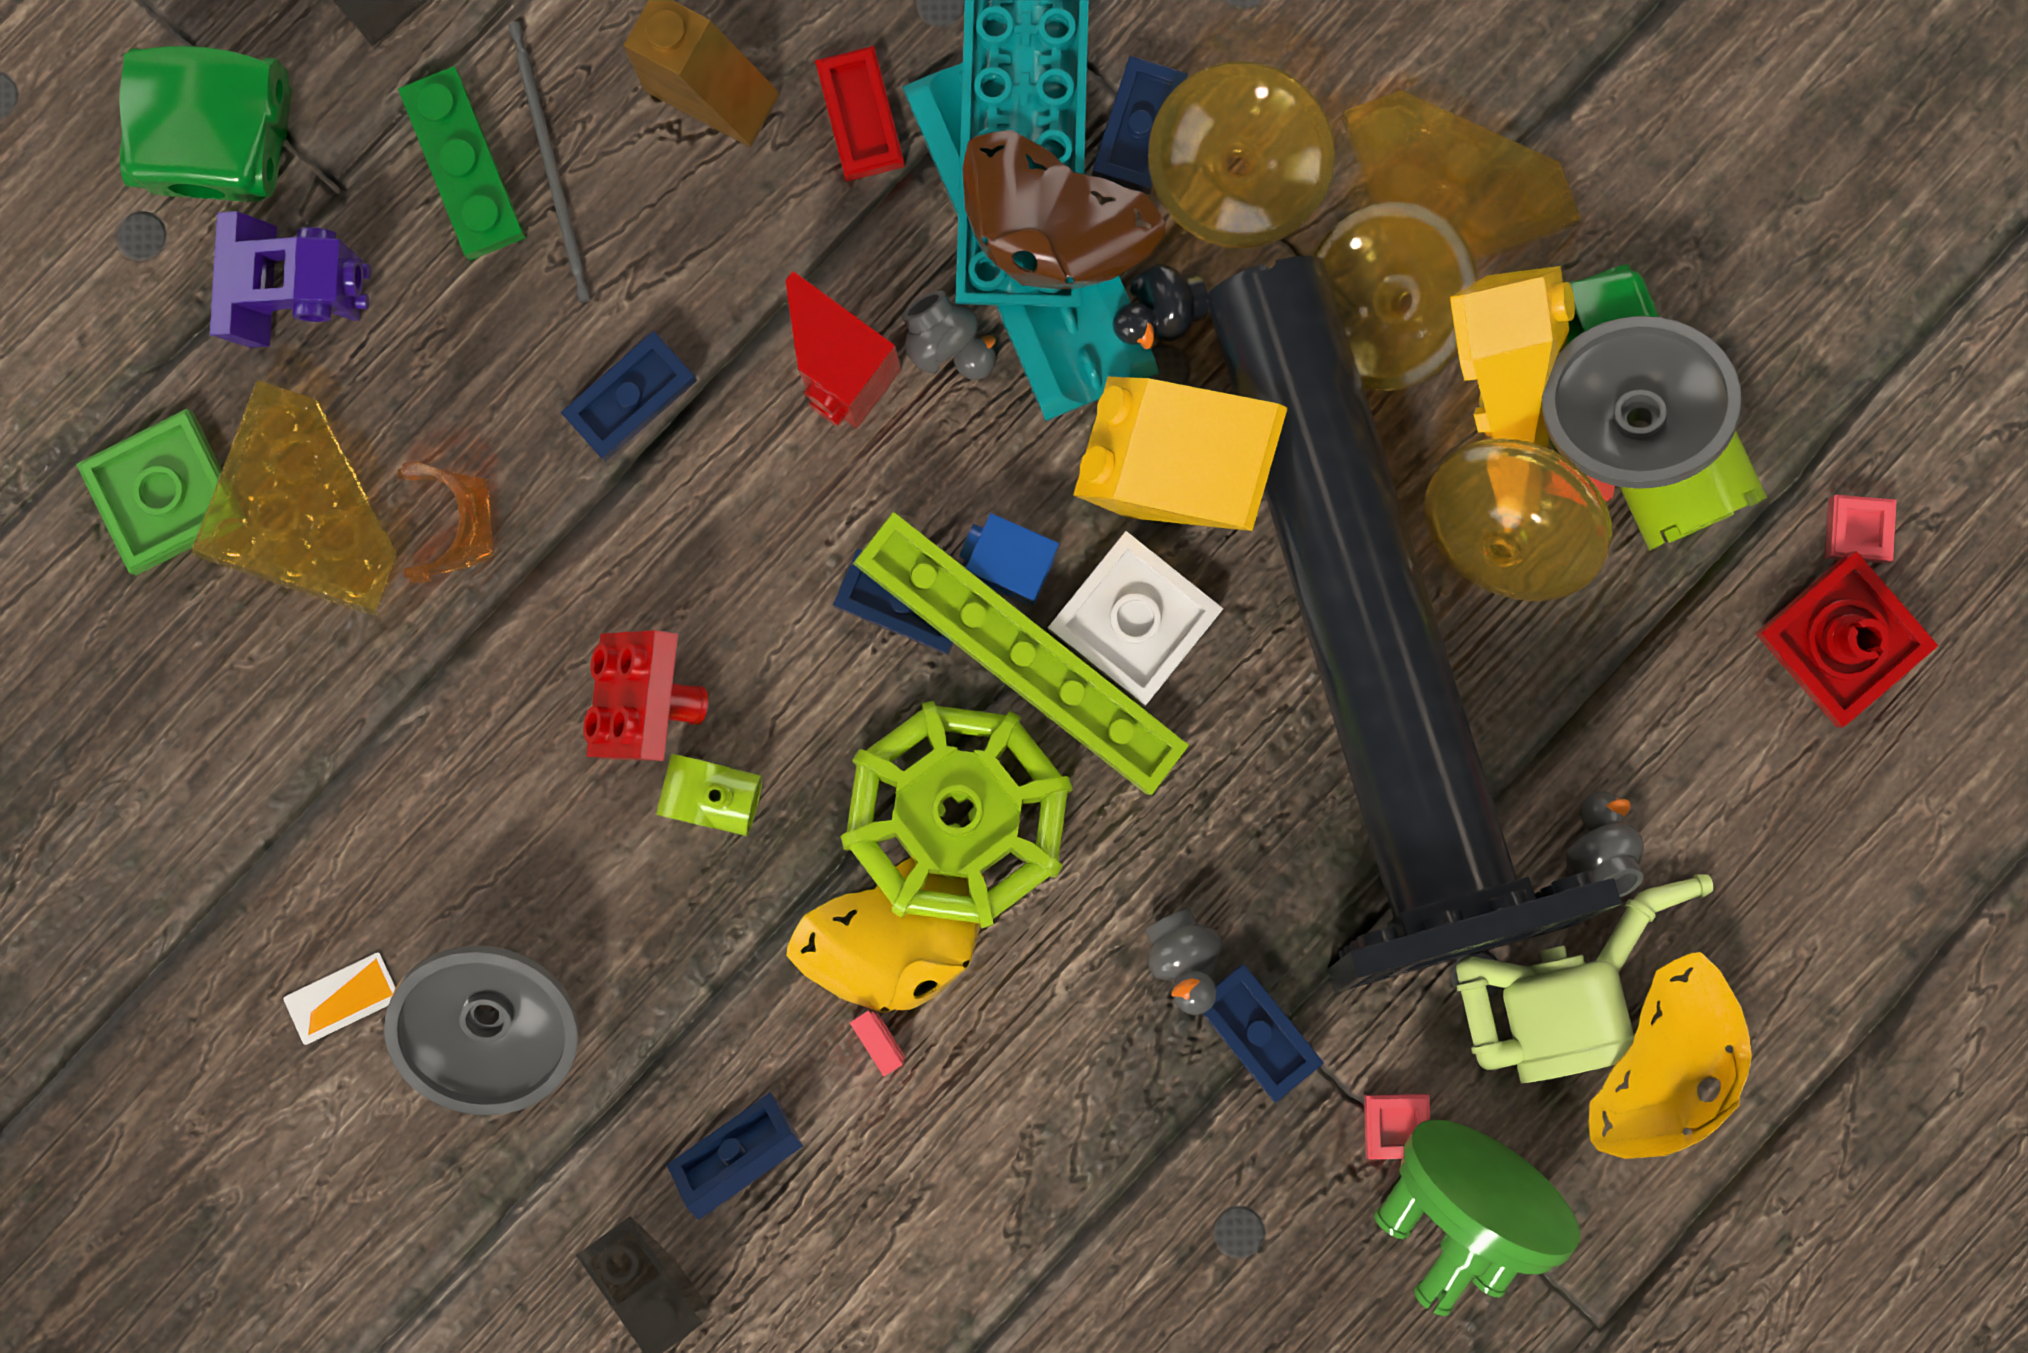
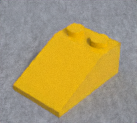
(1179, 453)

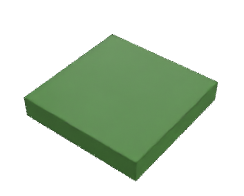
(154, 489)

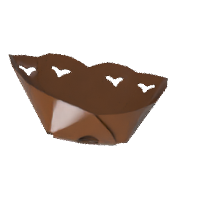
(1052, 215)

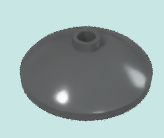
(1649, 374)
(475, 1056)

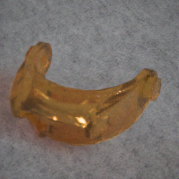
(474, 532)

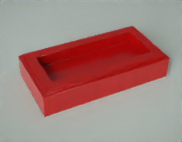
(859, 113)

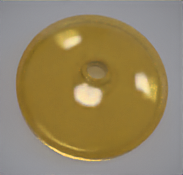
(1249, 115)
(1372, 265)
(1518, 519)

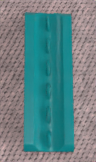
(1027, 77)
(1059, 348)

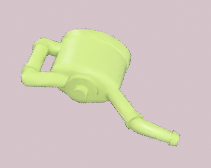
(1564, 1010)

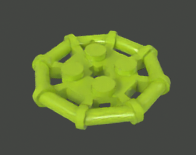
(953, 849)

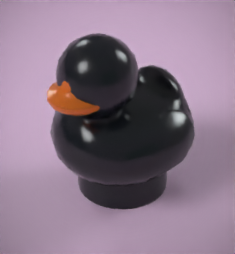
(1164, 307)

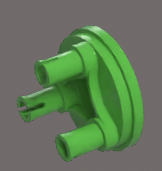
(1490, 1205)

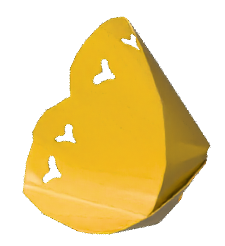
(880, 954)
(1671, 1062)

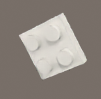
(1135, 619)

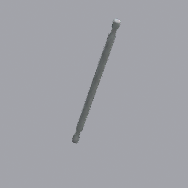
(549, 162)

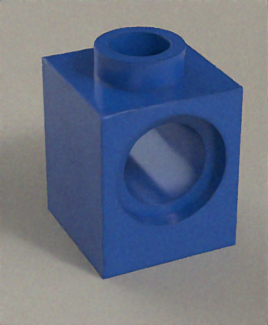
(1009, 558)

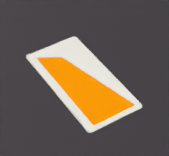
(340, 998)

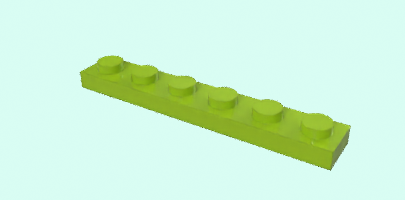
(1020, 654)

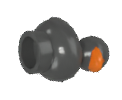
(944, 331)
(1611, 846)
(1187, 955)

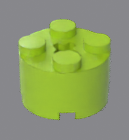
(1696, 501)

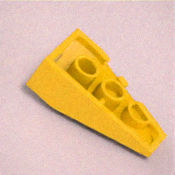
(1508, 341)

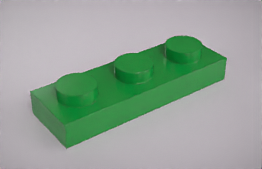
(461, 163)

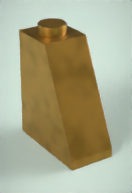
(699, 70)

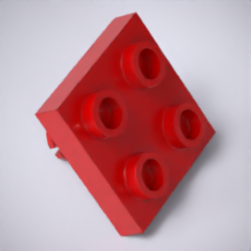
(1846, 639)
(637, 696)

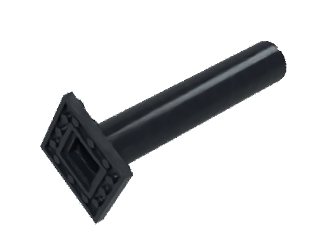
(1379, 643)

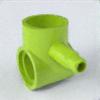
(709, 795)

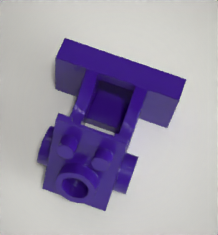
(319, 278)

